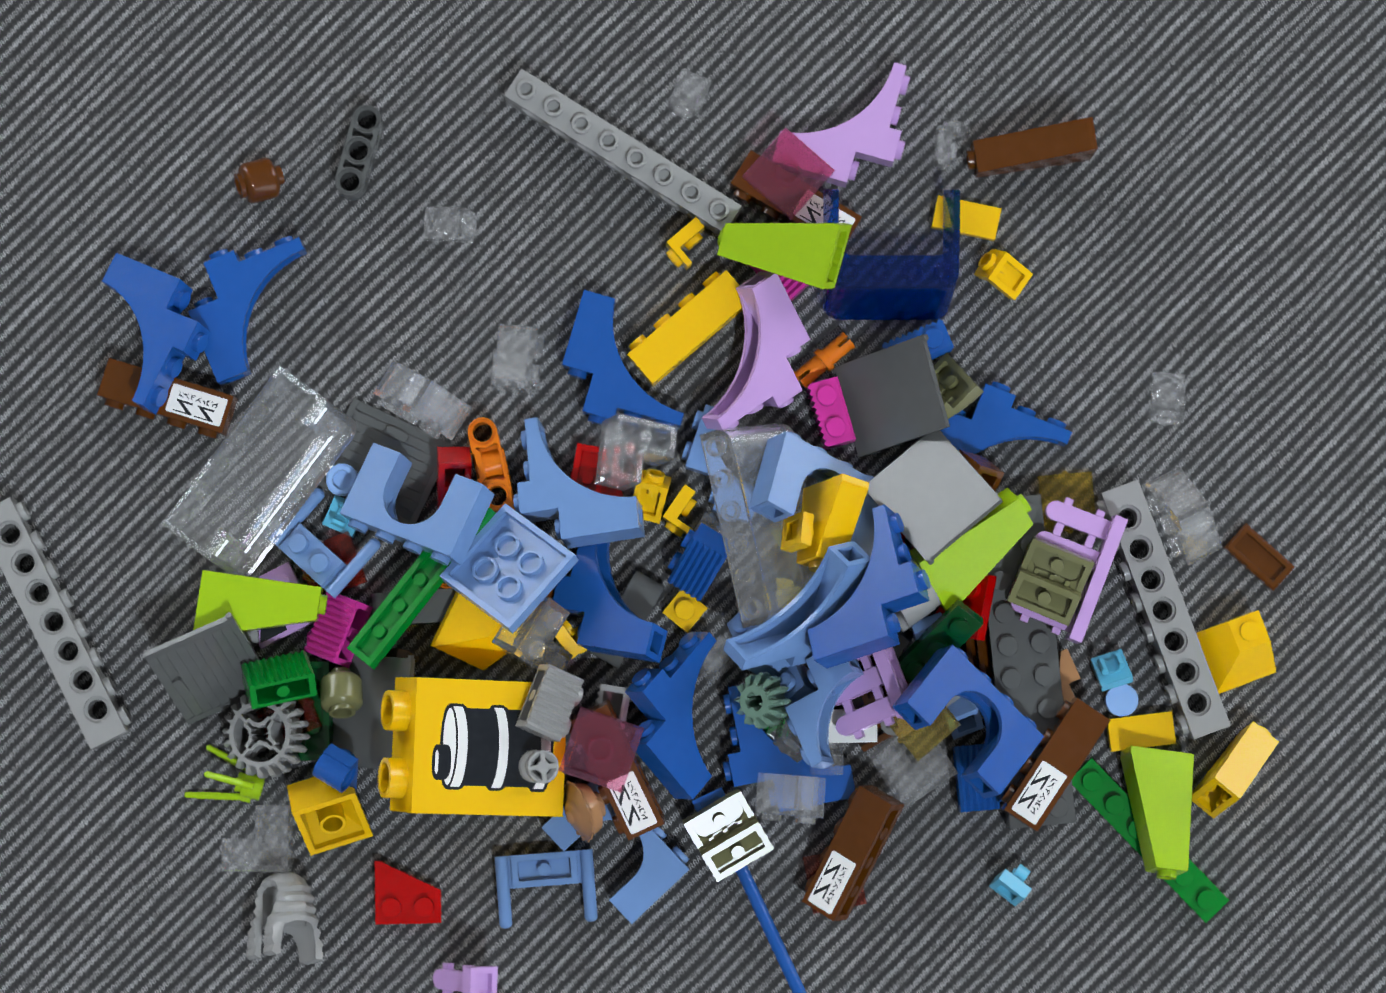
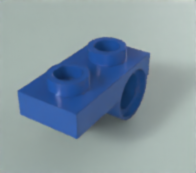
(337, 768)

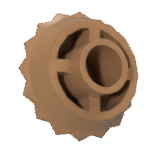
(583, 809)

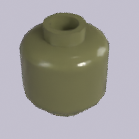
(341, 693)

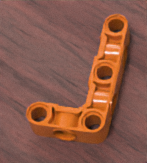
(490, 464)

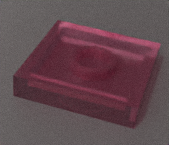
(788, 174)
(601, 749)

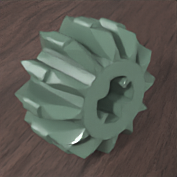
(762, 700)

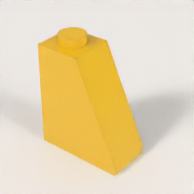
(836, 512)
(1234, 770)

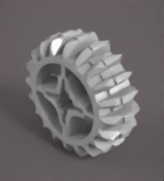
(247, 751)

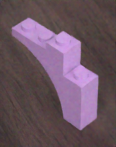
(865, 135)
(770, 338)

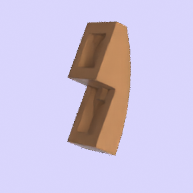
(1068, 674)

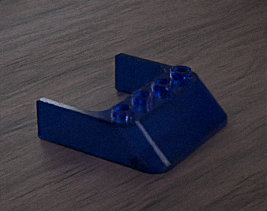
(896, 284)

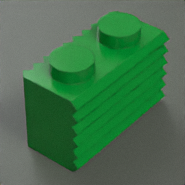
(278, 680)

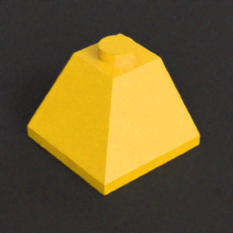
(468, 634)
(1237, 651)
(326, 815)

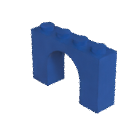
(1008, 733)

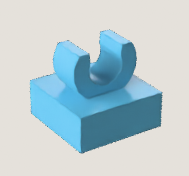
(335, 520)
(1111, 670)
(1011, 884)

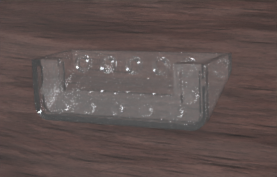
(261, 474)
(760, 571)

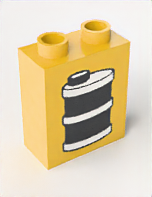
(462, 750)

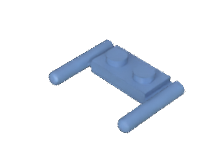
(316, 557)
(545, 870)

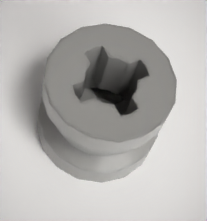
(546, 767)

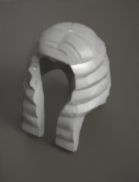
(287, 907)

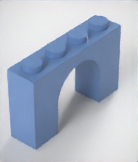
(783, 471)
(443, 535)
(657, 873)

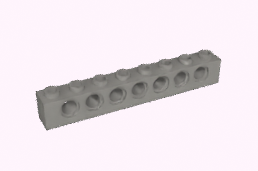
(621, 152)
(52, 643)
(1212, 714)

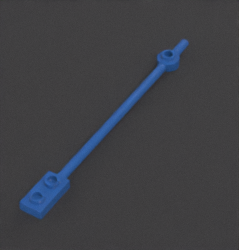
(760, 909)

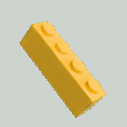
(687, 329)

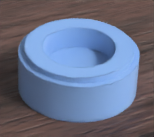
(341, 479)
(1121, 700)

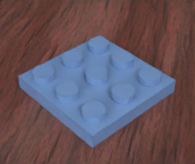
(509, 568)

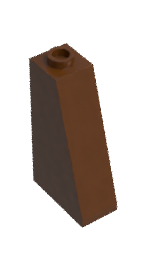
(1033, 148)

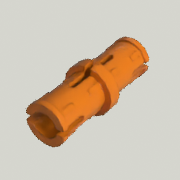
(824, 359)

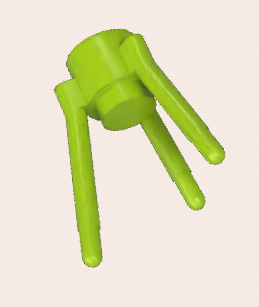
(248, 786)

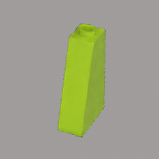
(792, 250)
(978, 550)
(257, 601)
(1161, 804)

